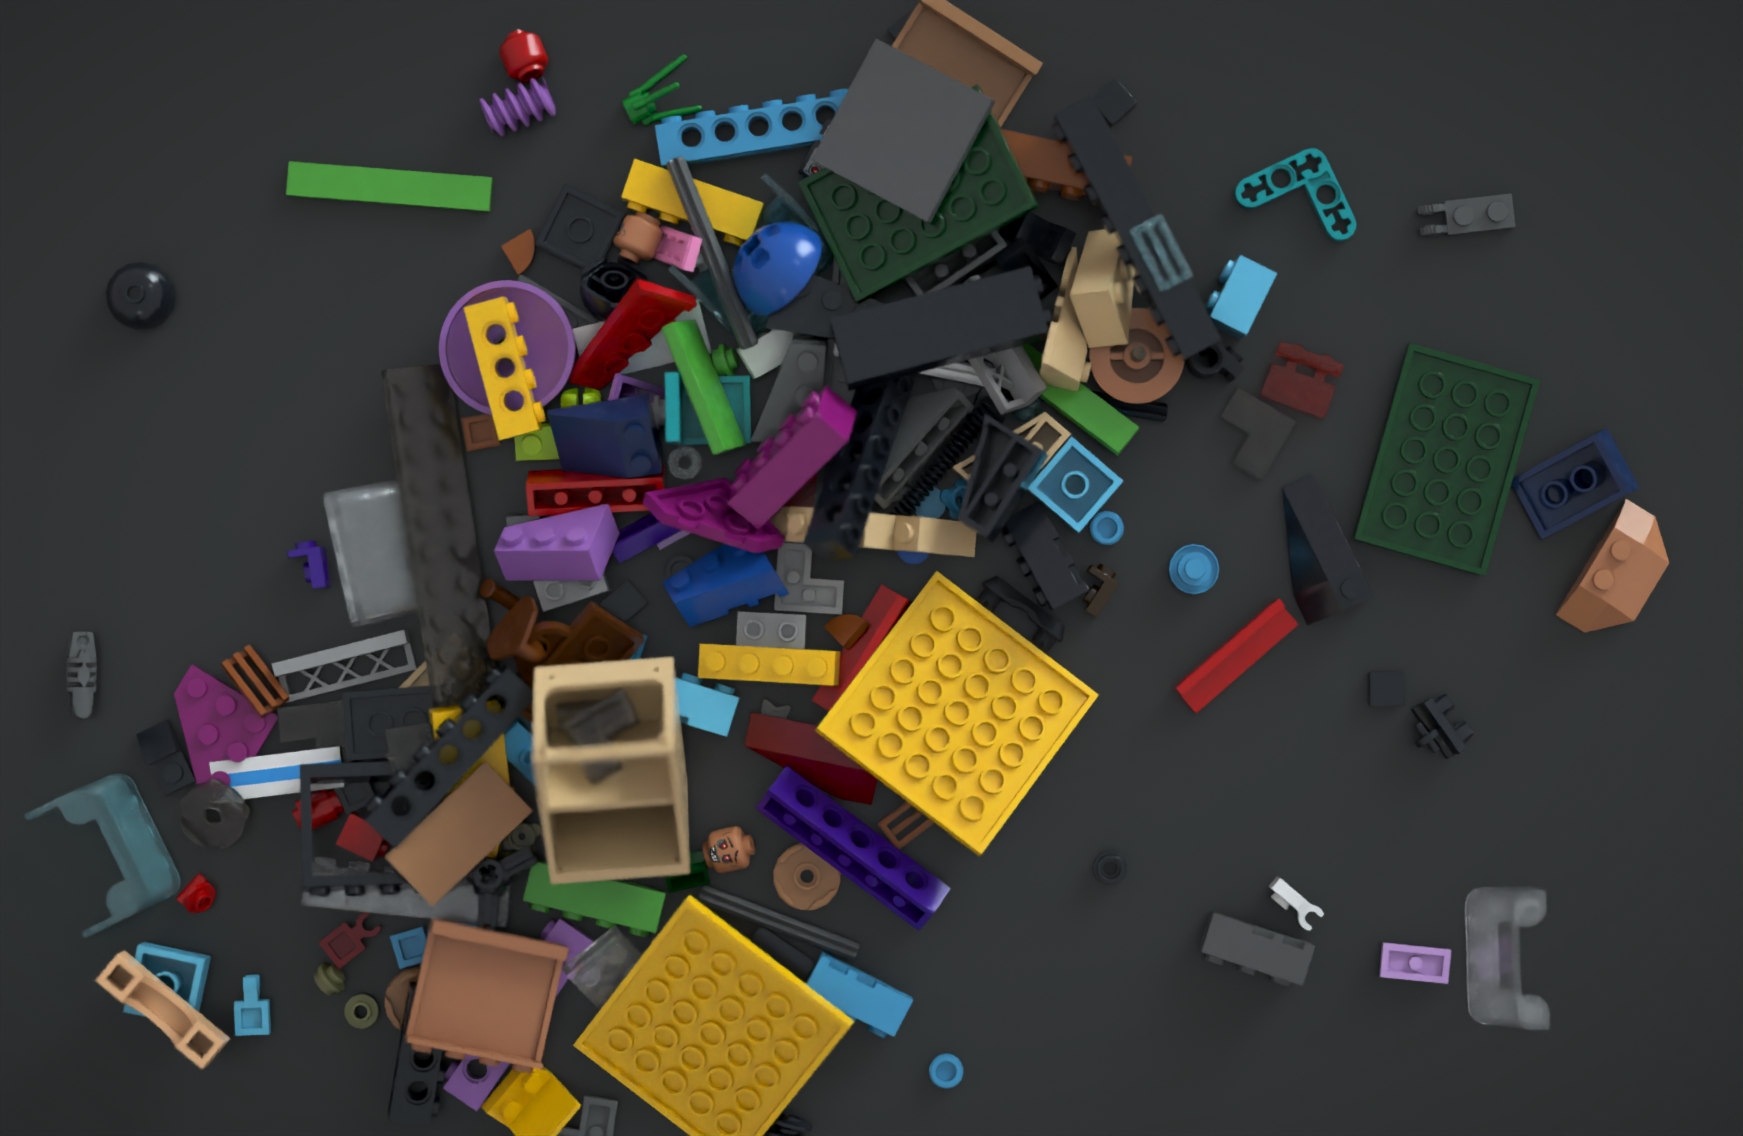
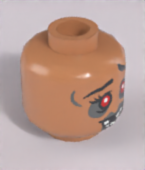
(638, 237)
(728, 849)

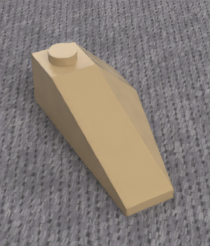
(1066, 345)

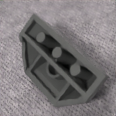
(923, 432)

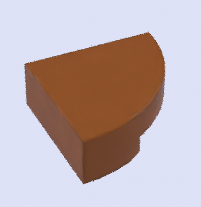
(520, 251)
(846, 629)

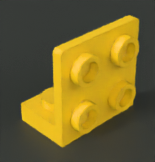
(532, 1103)

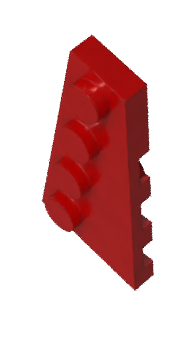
(629, 331)

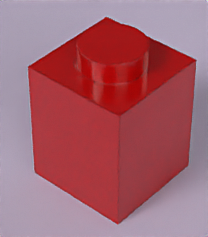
(362, 839)

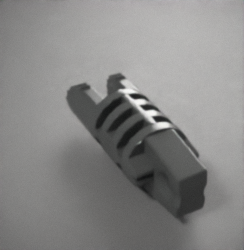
(81, 673)

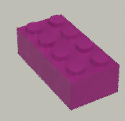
(791, 456)

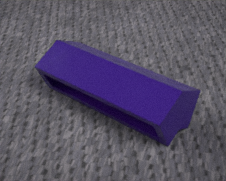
(641, 536)

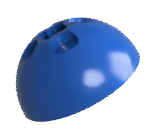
(775, 265)

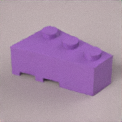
(559, 546)

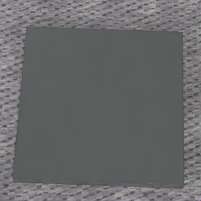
(903, 130)

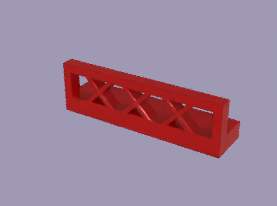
(882, 615)
(1236, 655)

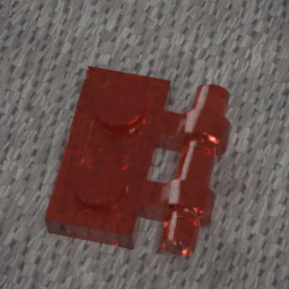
(1299, 390)

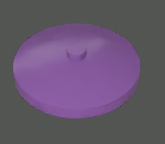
(546, 335)

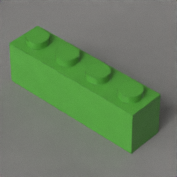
(605, 900)

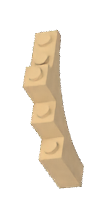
(890, 532)

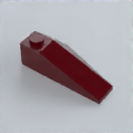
(811, 756)

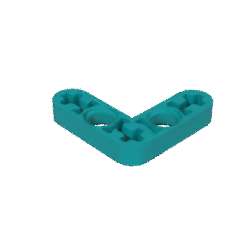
(1311, 183)

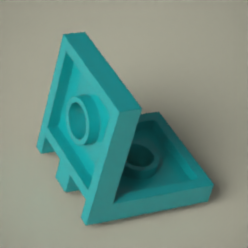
(681, 419)

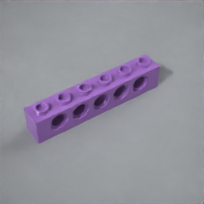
(474, 1089)

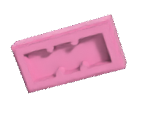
(678, 248)

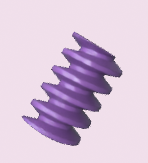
(518, 106)

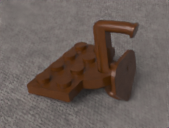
(590, 638)

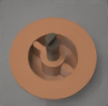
(1141, 368)

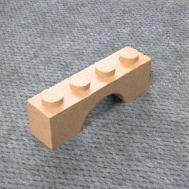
(173, 1015)

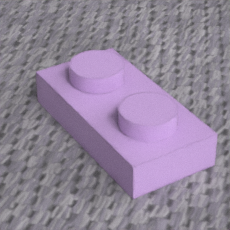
(1414, 963)

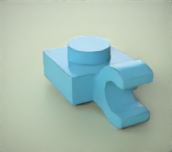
(252, 1013)

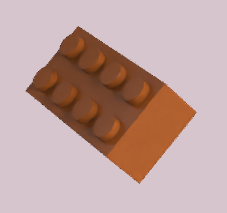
(1047, 165)

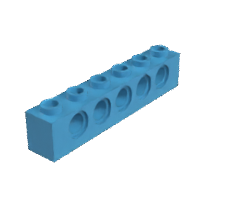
(744, 143)

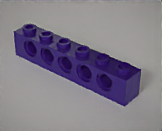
(853, 848)

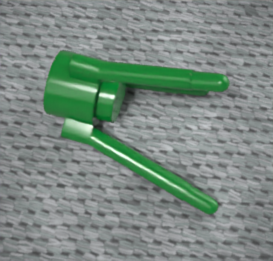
(641, 104)

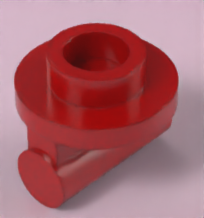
(197, 895)

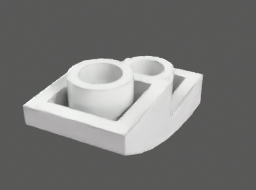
(767, 353)

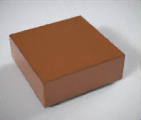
(480, 432)

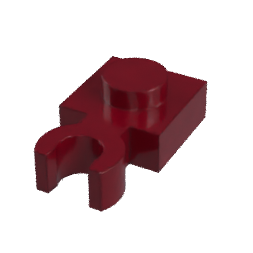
(345, 942)

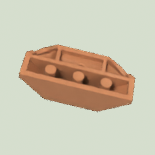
(1617, 573)

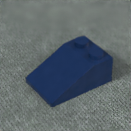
(608, 438)
(1574, 483)

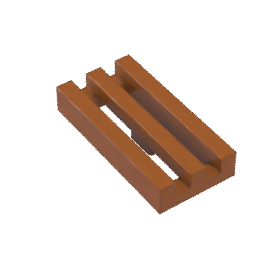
(238, 658)
(914, 833)

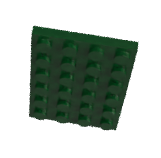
(885, 244)
(1446, 459)

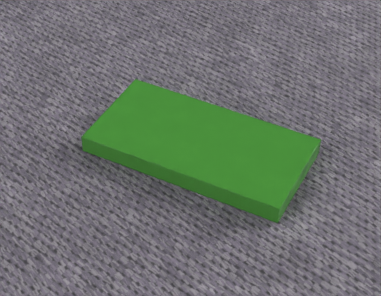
(703, 386)

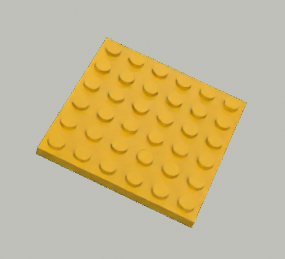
(957, 713)
(712, 1028)

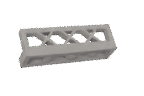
(1013, 373)
(341, 653)

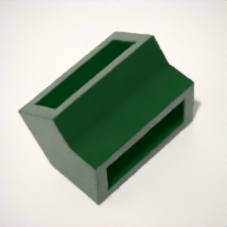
(698, 874)

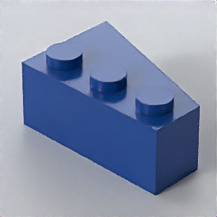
(721, 582)

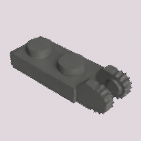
(1471, 215)

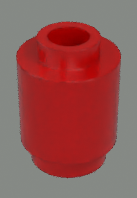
(324, 808)

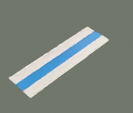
(276, 772)

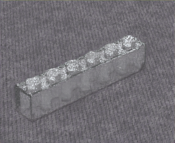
(456, 905)

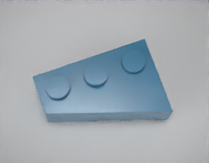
(859, 995)

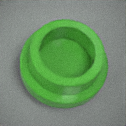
(725, 360)

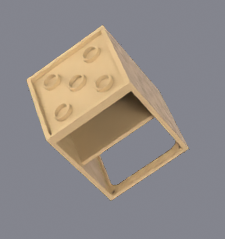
(639, 815)

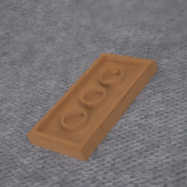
(458, 834)

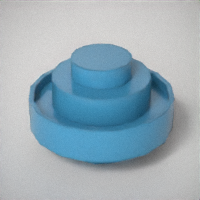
(1193, 569)

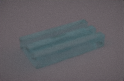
(1148, 226)

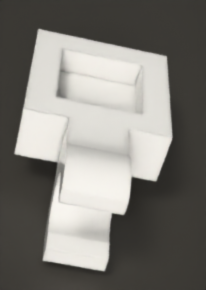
(1287, 896)

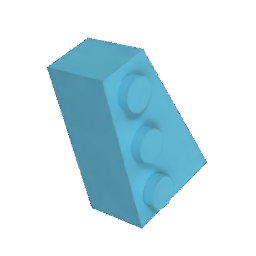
(704, 706)

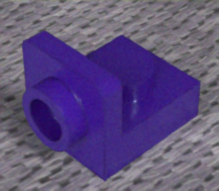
(316, 568)

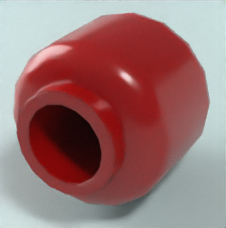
(523, 56)

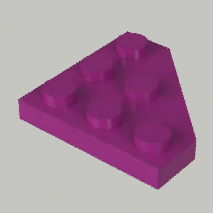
(705, 512)
(218, 723)

